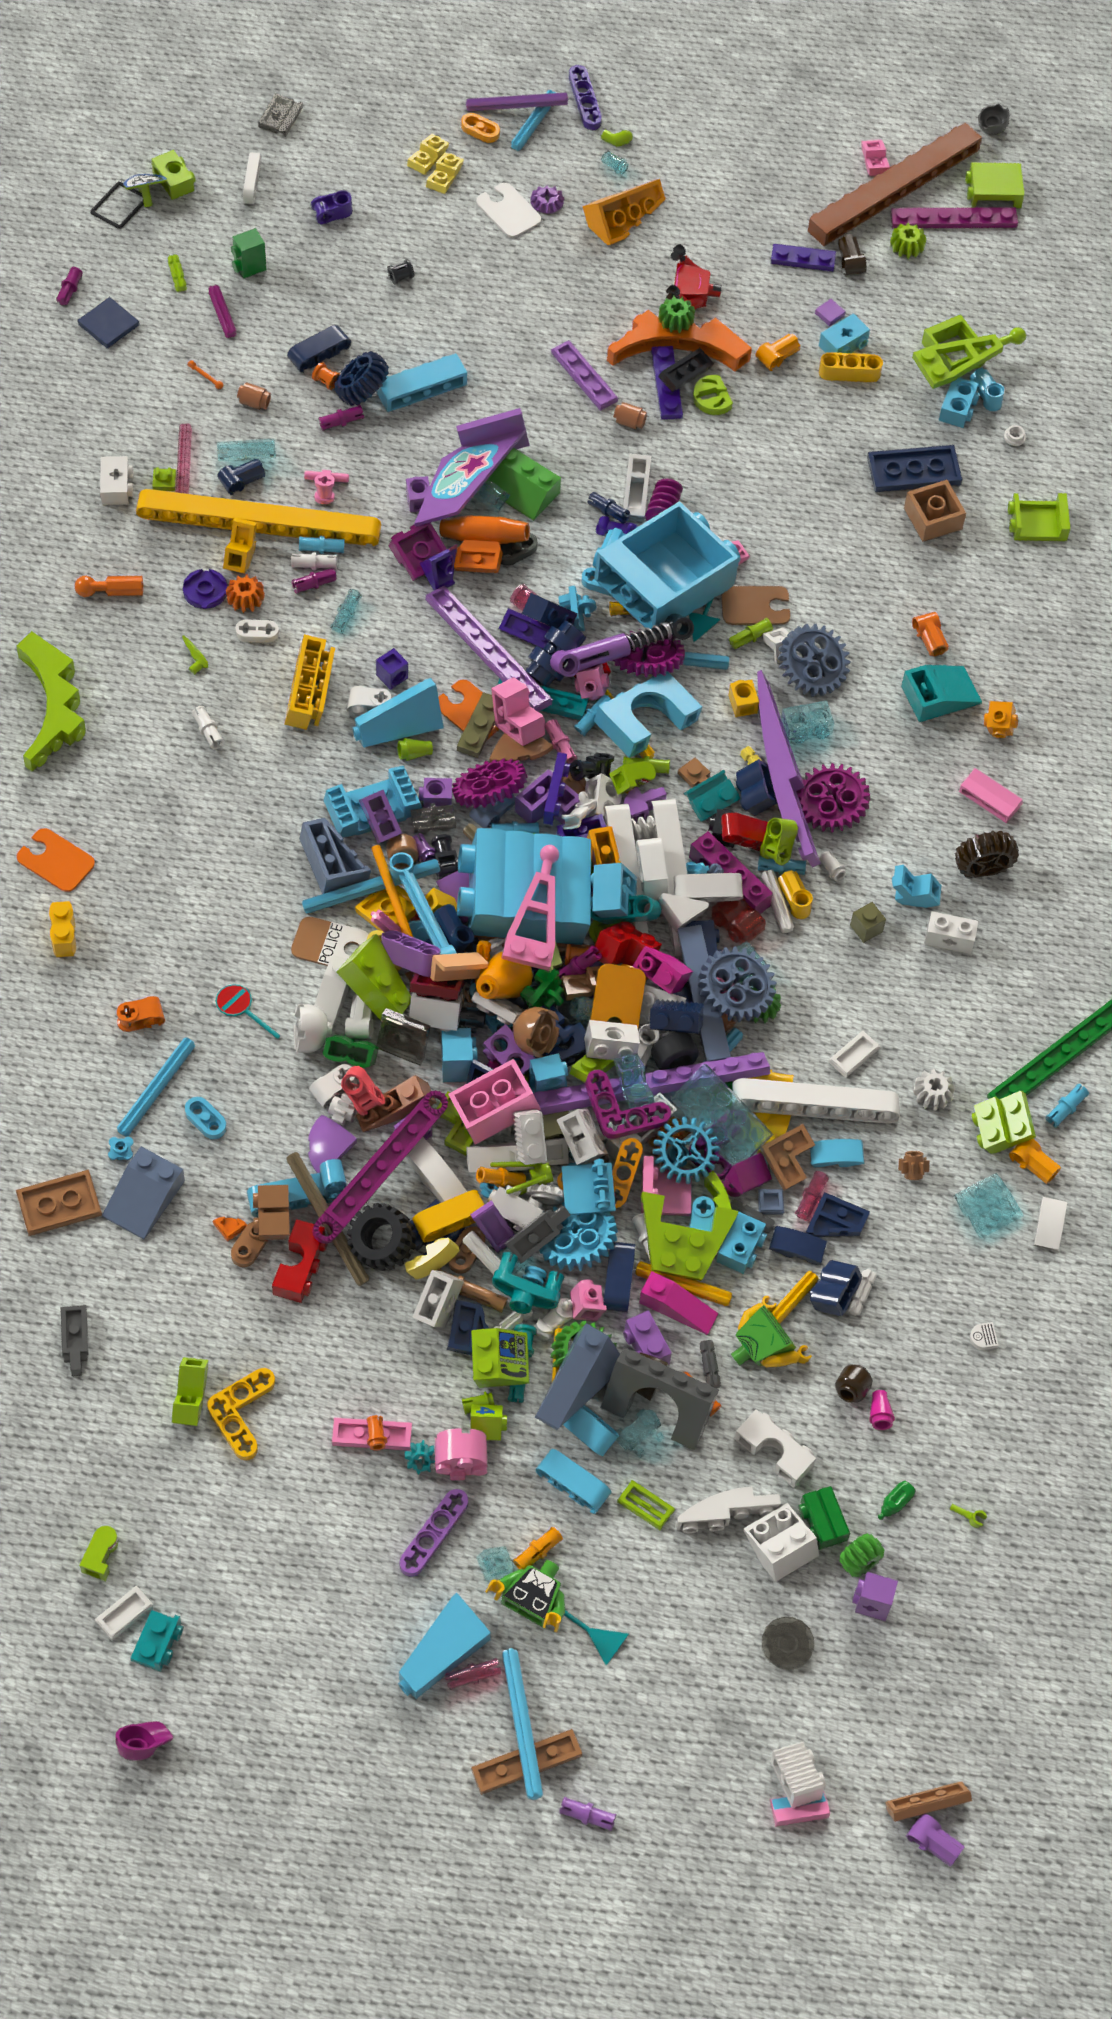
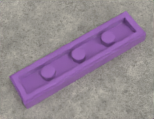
(584, 375)

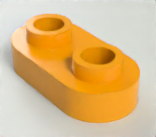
(483, 128)

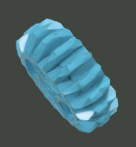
(676, 1144)

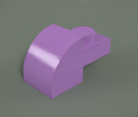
(641, 804)

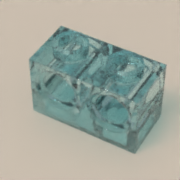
(806, 718)

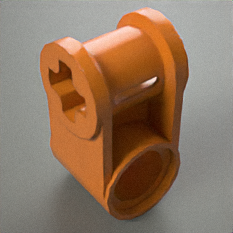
(141, 1014)

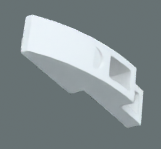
(506, 1152)
(716, 1510)

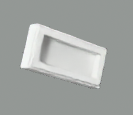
(854, 1054)
(124, 1613)

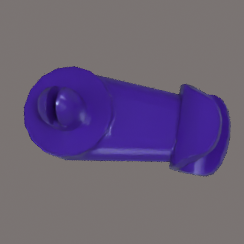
(604, 525)

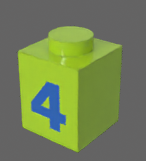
(488, 1420)

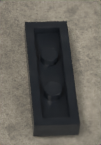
(686, 369)

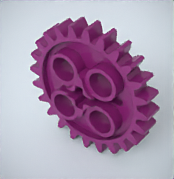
(658, 658)
(489, 783)
(850, 788)

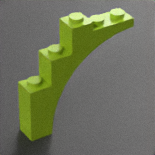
(60, 722)

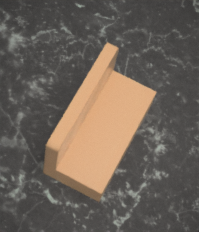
(457, 966)

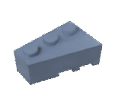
(330, 858)

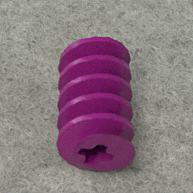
(666, 494)

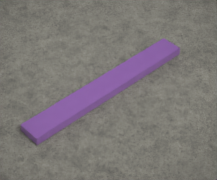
(485, 644)

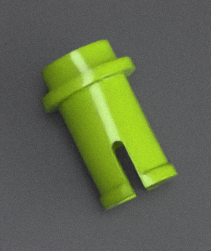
(485, 1399)

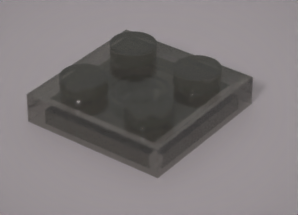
(403, 1036)

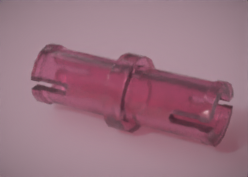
(812, 1195)
(473, 1673)

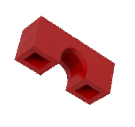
(294, 1281)

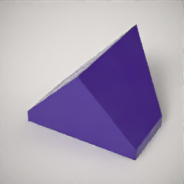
(440, 568)

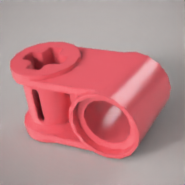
(363, 1095)

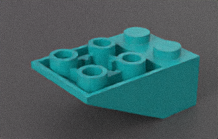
(939, 690)

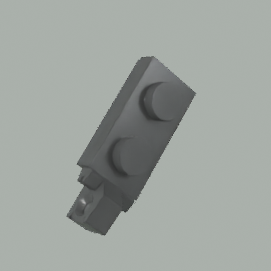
(537, 1233)
(74, 1337)

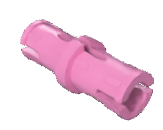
(560, 740)

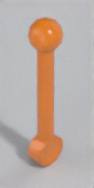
(218, 384)

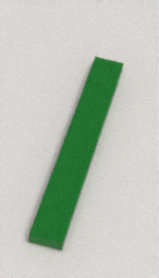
(1058, 1054)

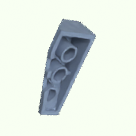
(580, 1376)

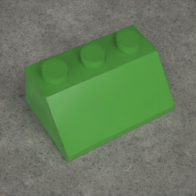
(527, 482)

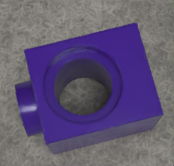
(392, 669)

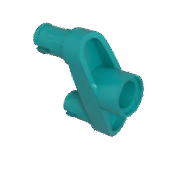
(523, 1292)

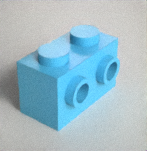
(741, 1243)

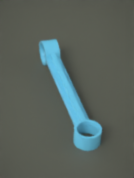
(419, 902)

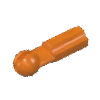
(113, 586)

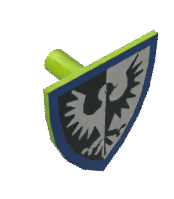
(142, 182)

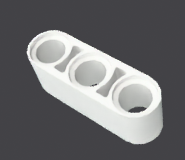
(709, 887)

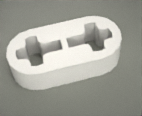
(257, 631)

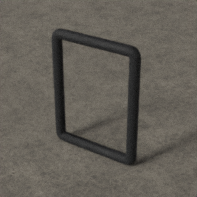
(106, 196)

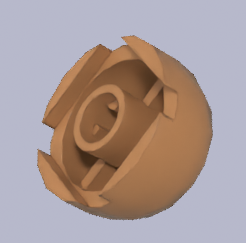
(536, 1031)

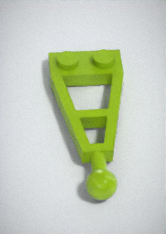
(937, 372)

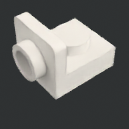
(774, 640)

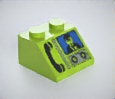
(500, 1357)

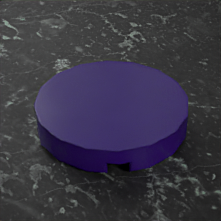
(205, 595)

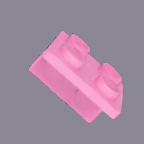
(677, 1195)

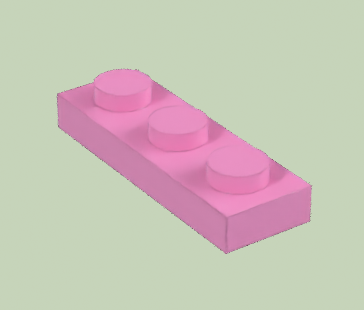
(355, 1434)

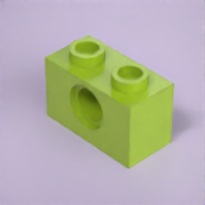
(173, 167)

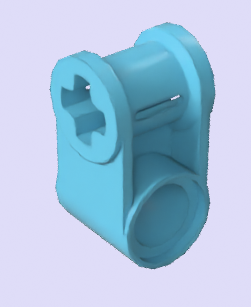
(700, 1220)

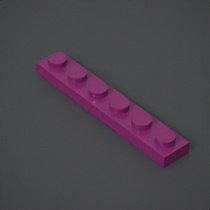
(955, 217)

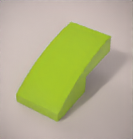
(717, 1190)

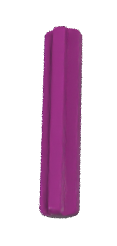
(222, 311)

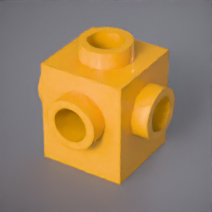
(1001, 719)

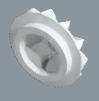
(546, 1194)

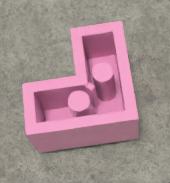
(514, 714)

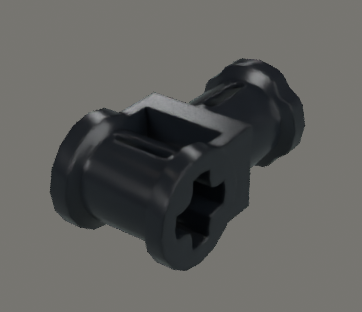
(592, 766)
(446, 858)

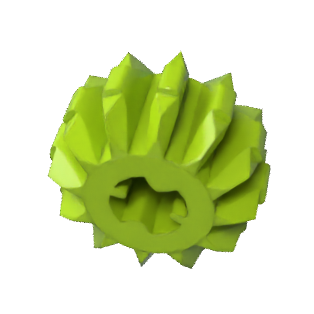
(908, 240)

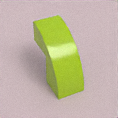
(190, 1391)

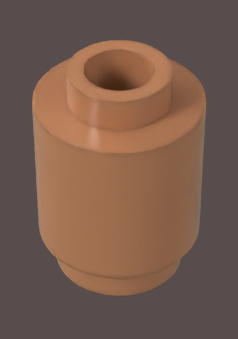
(254, 396)
(630, 415)

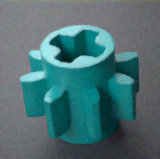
(423, 1450)

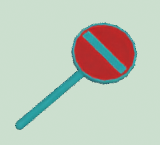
(236, 1000)

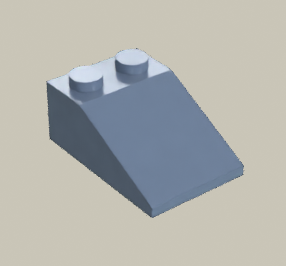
(143, 1192)

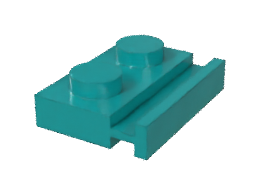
(711, 795)

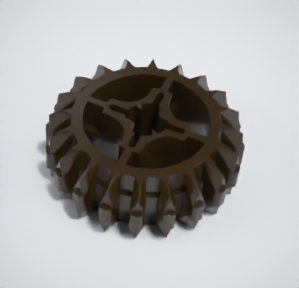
(987, 854)

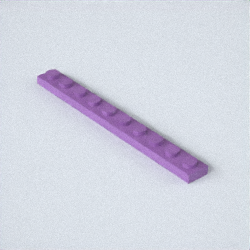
(658, 1081)

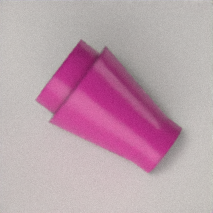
(881, 1412)

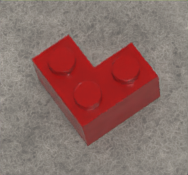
(623, 944)

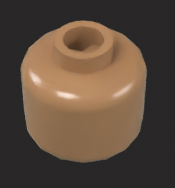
(402, 843)

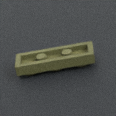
(478, 727)

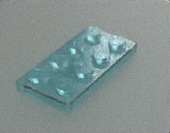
(733, 1123)

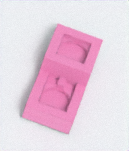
(875, 157)

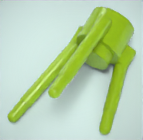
(540, 1175)

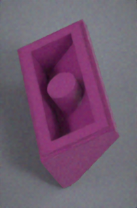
(749, 1173)

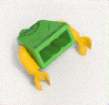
(765, 1339)

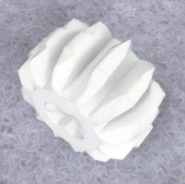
(941, 1096)

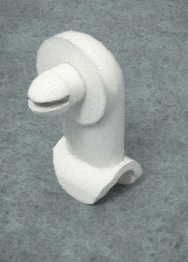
(581, 810)
(554, 1319)

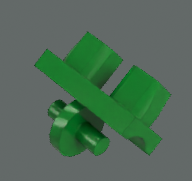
(548, 991)

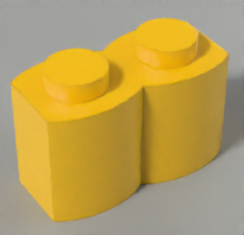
(62, 929)

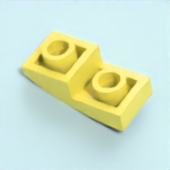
(430, 151)
(445, 172)
(437, 1256)

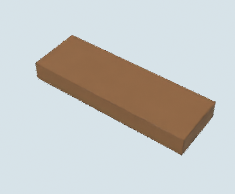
(928, 1801)

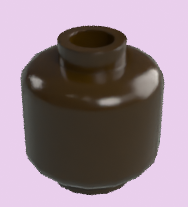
(853, 1383)

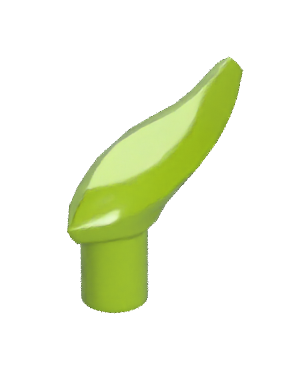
(201, 661)

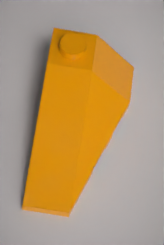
(616, 214)

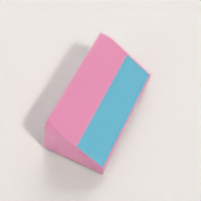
(786, 1815)

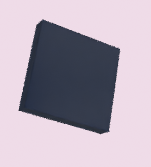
(108, 322)

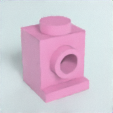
(587, 1301)

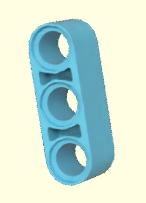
(592, 1430)
(573, 1479)

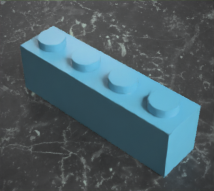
(422, 382)

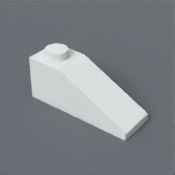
(332, 990)

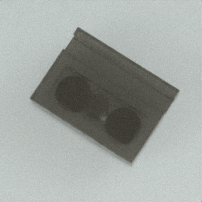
(280, 114)

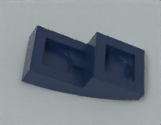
(799, 1244)

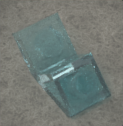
(633, 1080)

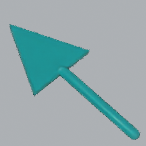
(702, 623)

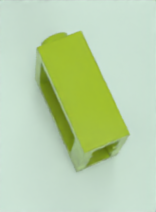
(949, 329)

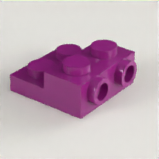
(415, 547)

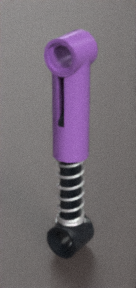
(619, 645)

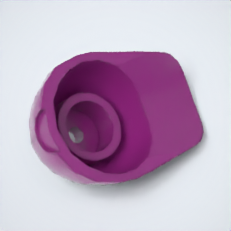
(140, 1740)

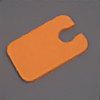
(461, 713)
(60, 864)

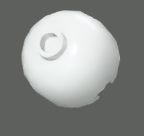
(310, 1028)

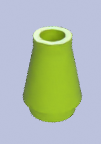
(412, 749)

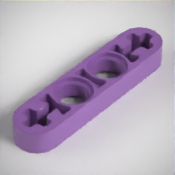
(431, 1531)

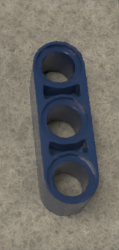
(318, 348)
(619, 1277)

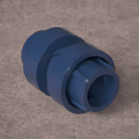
(563, 638)

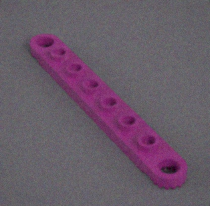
(380, 1167)

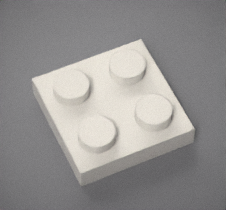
(505, 1009)

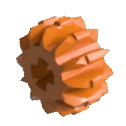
(245, 593)

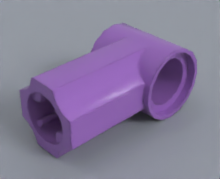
(931, 1837)

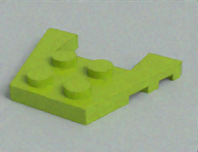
(683, 1249)

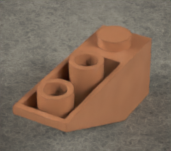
(398, 1104)

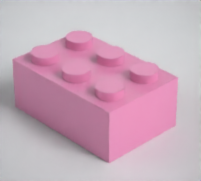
(491, 1100)

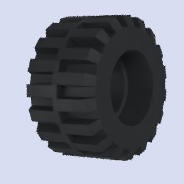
(368, 1223)

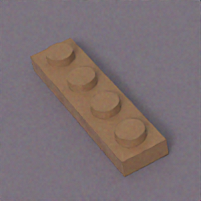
(508, 1767)

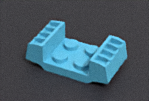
(346, 809)

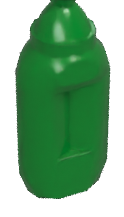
(897, 1499)

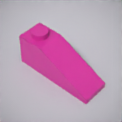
(677, 1303)

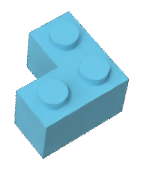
(611, 889)
(457, 1054)

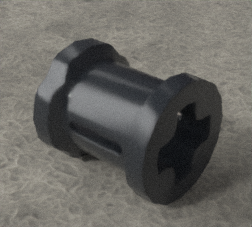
(400, 271)

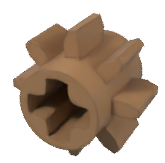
(914, 1165)

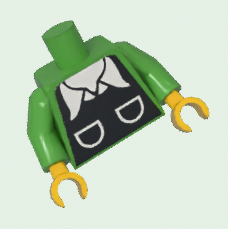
(532, 1594)

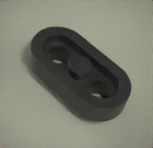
(517, 550)

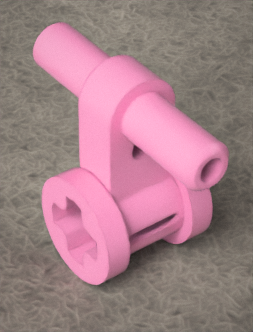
(324, 482)

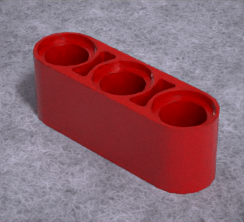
(743, 830)

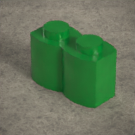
(343, 1048)

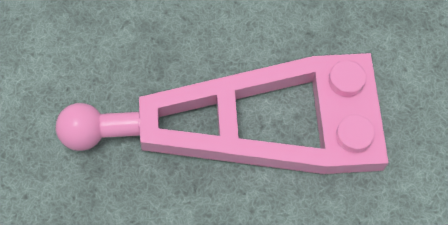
(526, 950)

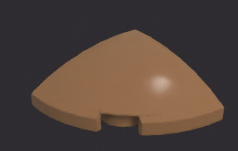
(510, 749)

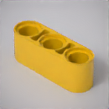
(850, 367)
(447, 1216)

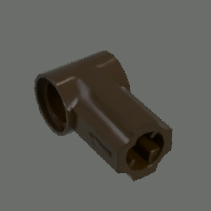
(852, 259)

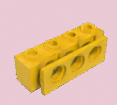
(303, 686)

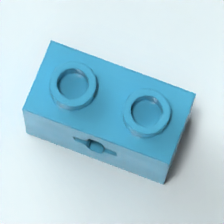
(845, 336)

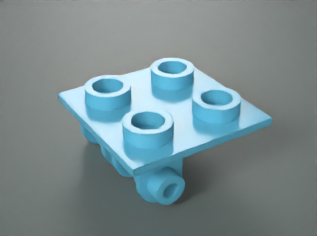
(588, 1188)

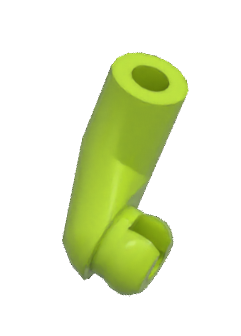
(617, 139)

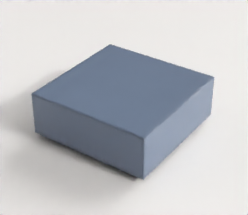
(771, 1201)

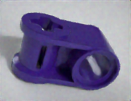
(334, 206)

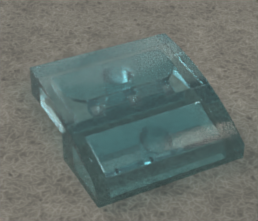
(988, 1205)

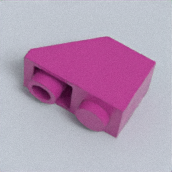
(663, 969)

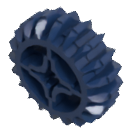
(361, 378)

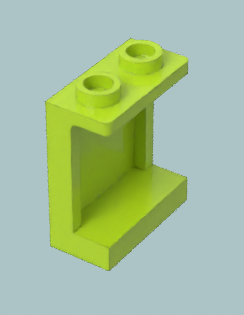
(995, 182)
(1039, 519)

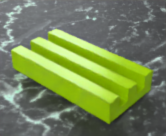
(639, 1512)

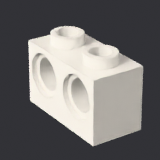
(603, 791)
(582, 1136)

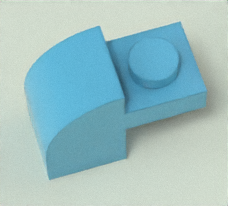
(916, 890)

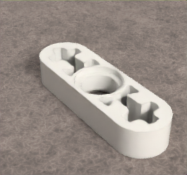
(252, 176)

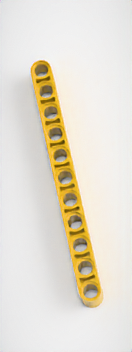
(270, 518)

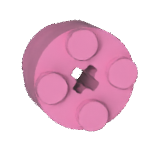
(461, 1453)

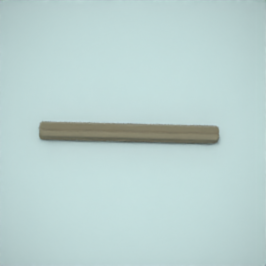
(320, 1206)

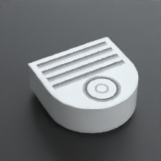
(984, 1336)

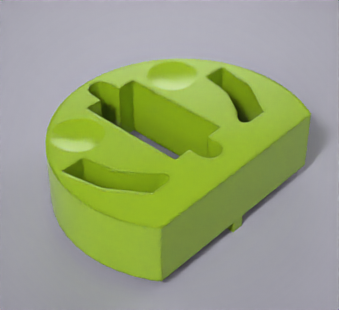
(710, 385)

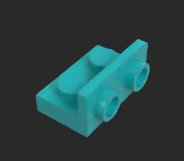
(156, 1640)

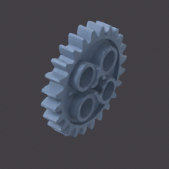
(830, 652)
(724, 967)

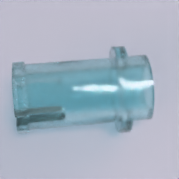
(618, 164)

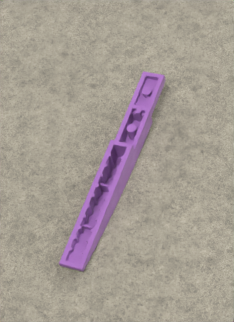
(783, 769)

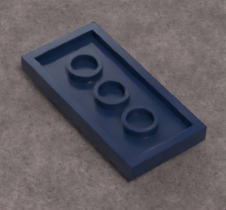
(913, 468)

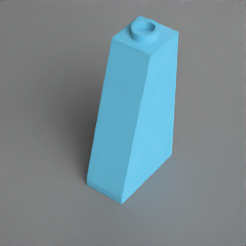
(401, 716)
(446, 1645)

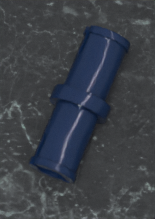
(608, 507)

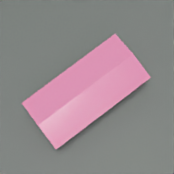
(990, 795)

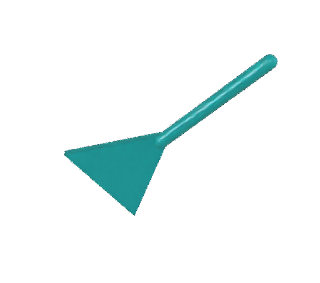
(605, 1641)

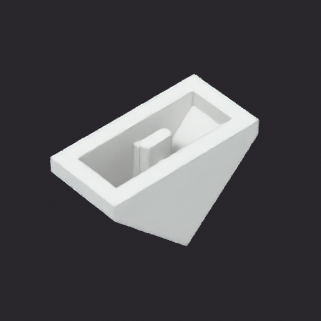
(681, 910)

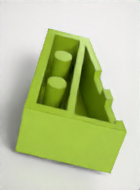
(375, 978)

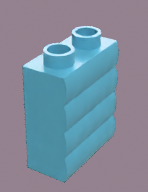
(667, 566)
(499, 876)

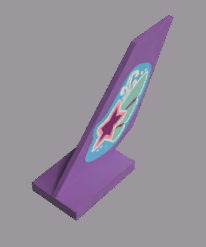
(468, 467)

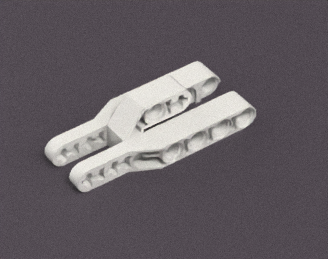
(657, 857)

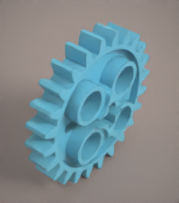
(581, 1240)

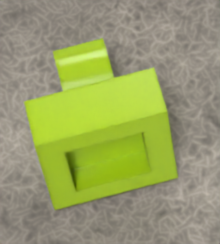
(164, 479)

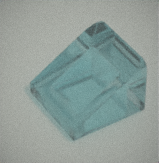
(495, 1562)

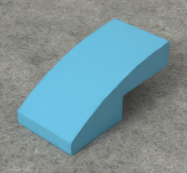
(837, 1151)

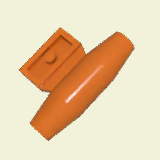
(482, 540)

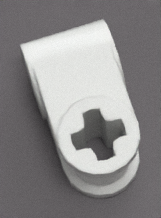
(364, 699)
(329, 1086)

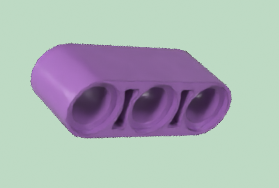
(409, 952)

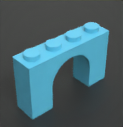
(659, 693)

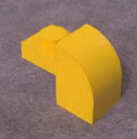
(241, 546)

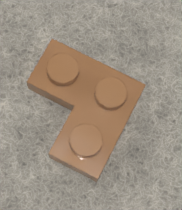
(782, 1152)

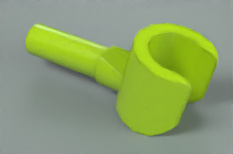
(969, 1515)

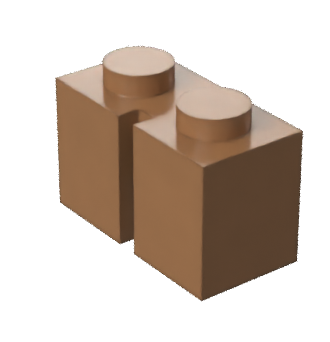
(272, 1212)

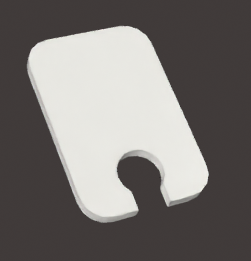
(512, 214)

